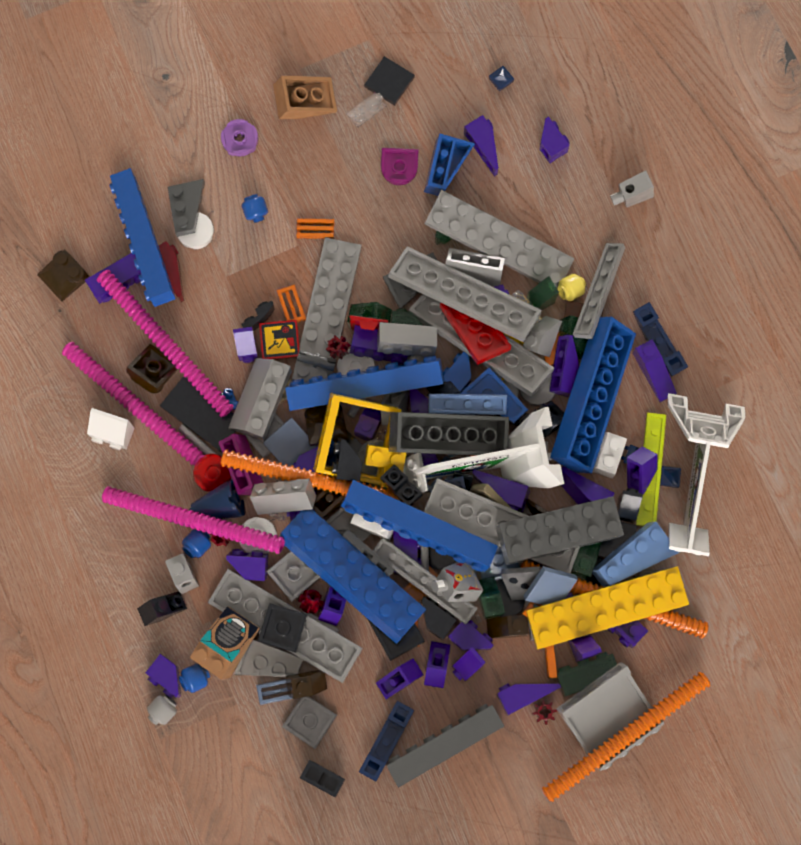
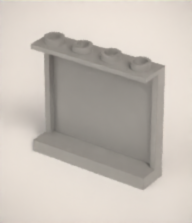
(605, 709)

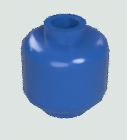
(254, 208)
(196, 543)
(194, 678)

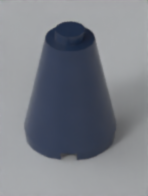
(221, 502)

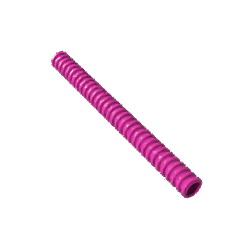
(165, 343)
(133, 404)
(193, 520)

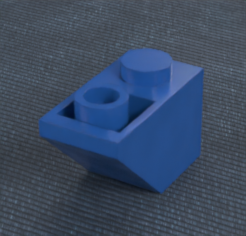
(459, 372)

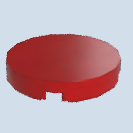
(210, 473)

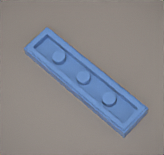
(467, 404)

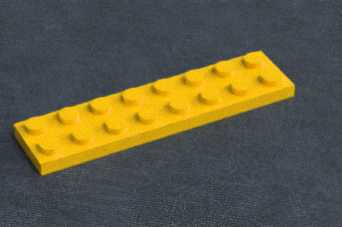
(607, 607)

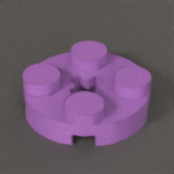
(247, 144)

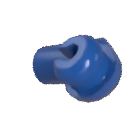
(228, 393)

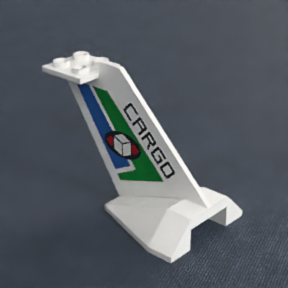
(705, 431)
(522, 462)

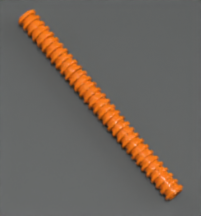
(289, 473)
(667, 618)
(626, 736)

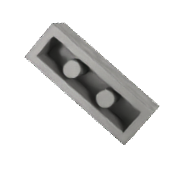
(479, 266)
(406, 339)
(283, 496)

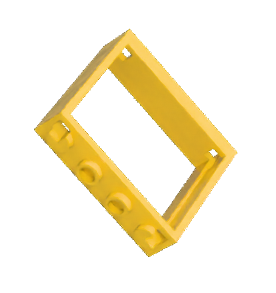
(328, 427)

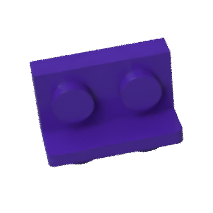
(629, 633)

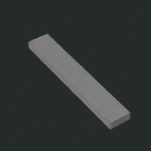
(599, 291)
(421, 579)

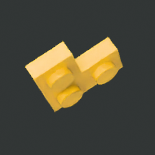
(381, 457)

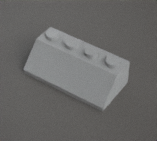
(260, 398)

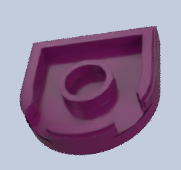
(399, 165)

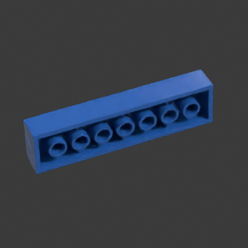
(366, 383)
(593, 396)
(352, 574)

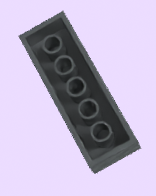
(447, 433)
(559, 530)
(444, 746)

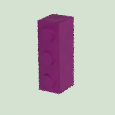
(242, 480)

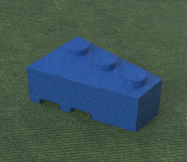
(445, 162)

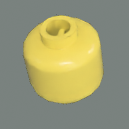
(571, 287)

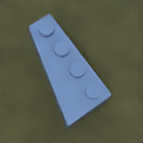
(637, 553)

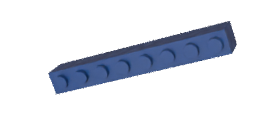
(142, 238)
(419, 526)

